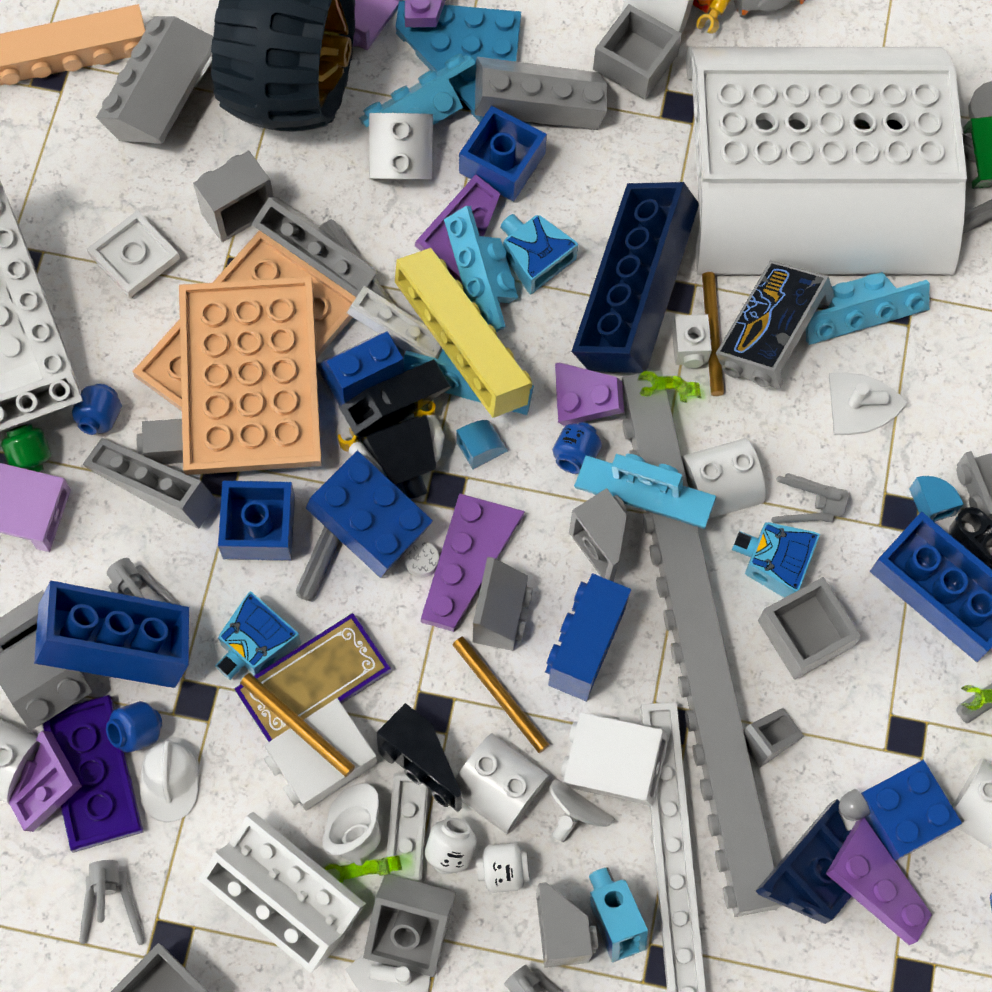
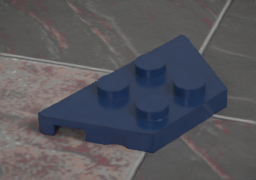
(801, 875)

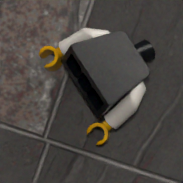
(403, 449)

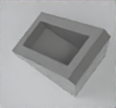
(771, 736)

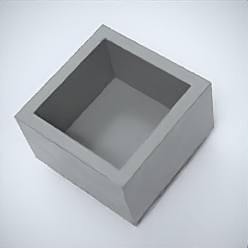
(636, 51)
(233, 195)
(809, 628)
(159, 973)

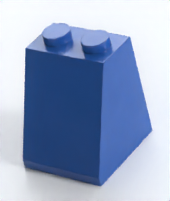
(361, 367)

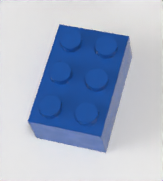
(368, 513)
(586, 636)

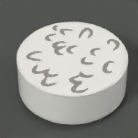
(421, 559)

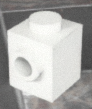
(691, 340)

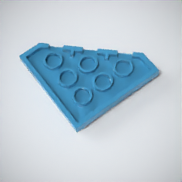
(464, 32)

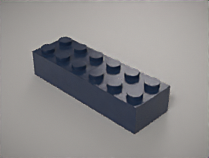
(636, 277)

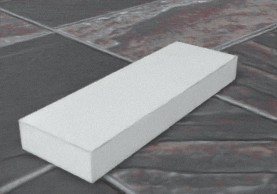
(403, 328)
(407, 826)

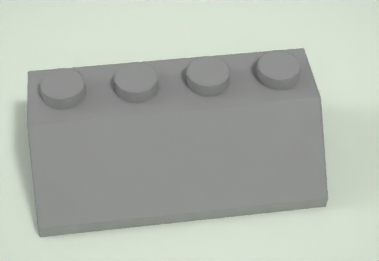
(156, 81)
(541, 93)

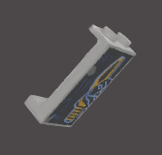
(772, 323)

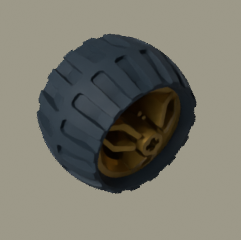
(282, 60)

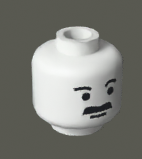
(450, 846)
(503, 867)

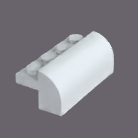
(282, 892)

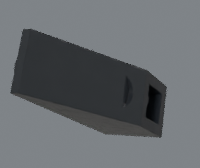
(394, 399)
(416, 748)

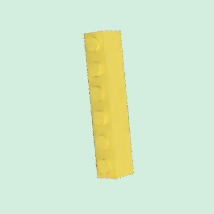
(463, 332)

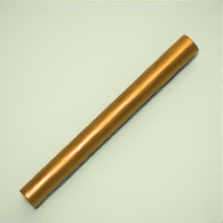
(711, 309)
(500, 694)
(298, 725)

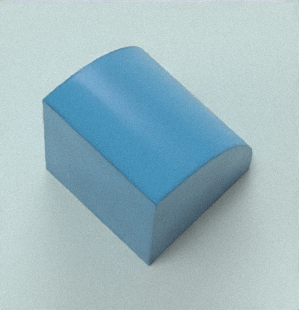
(479, 443)
(935, 497)

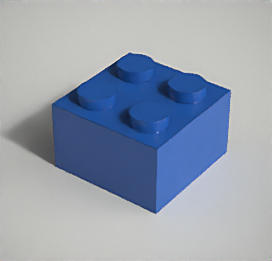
(503, 152)
(256, 520)
(909, 810)

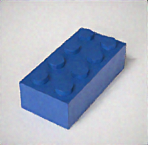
(941, 584)
(112, 634)

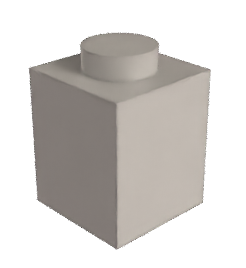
(161, 441)

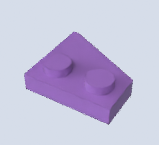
(586, 394)
(43, 784)

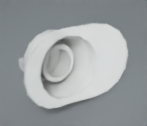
(169, 779)
(353, 824)

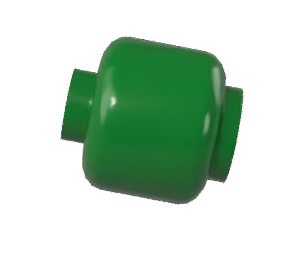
(26, 447)

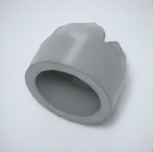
(853, 806)

